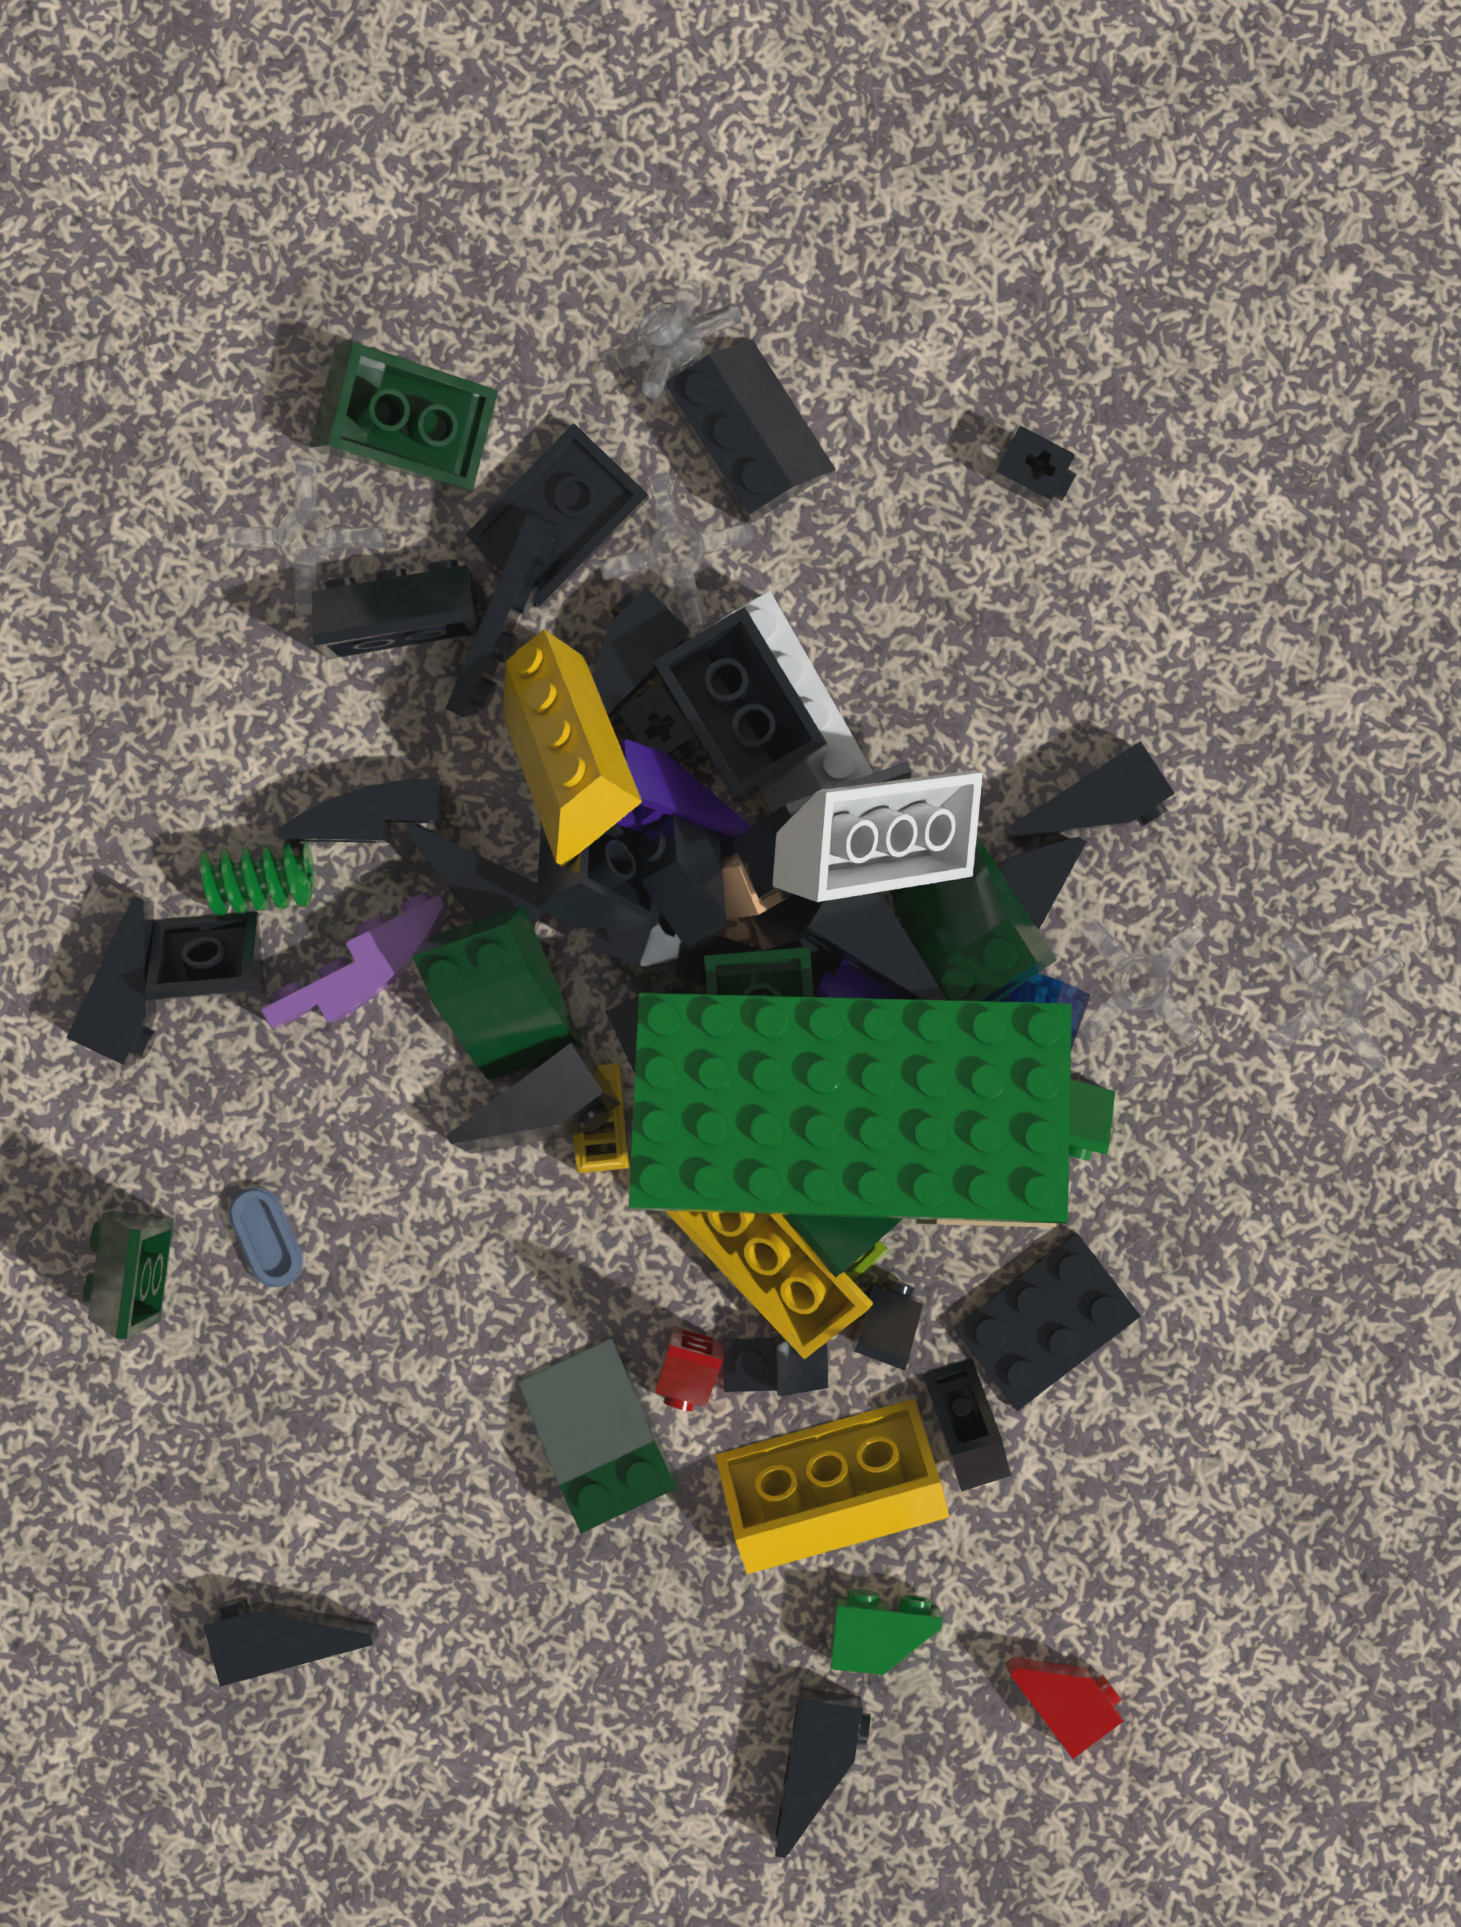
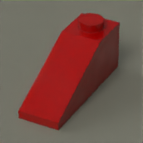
(689, 1369)

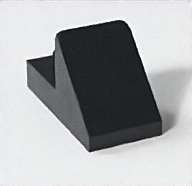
(772, 1366)

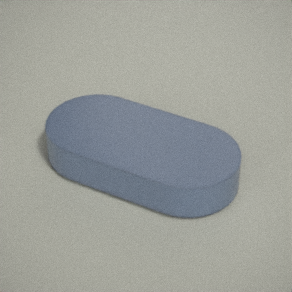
(266, 1236)

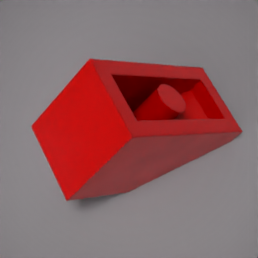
(1068, 1700)

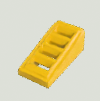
(608, 1161)

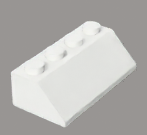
(841, 757)
(880, 837)

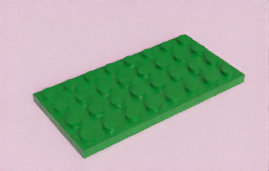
(852, 1107)

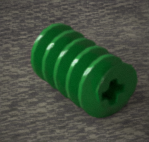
(257, 880)

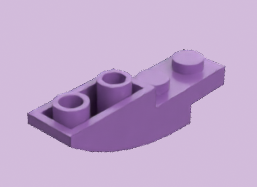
(380, 956)

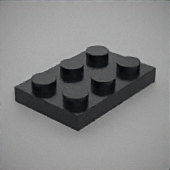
(576, 489)
(1046, 1321)

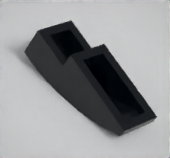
(367, 813)

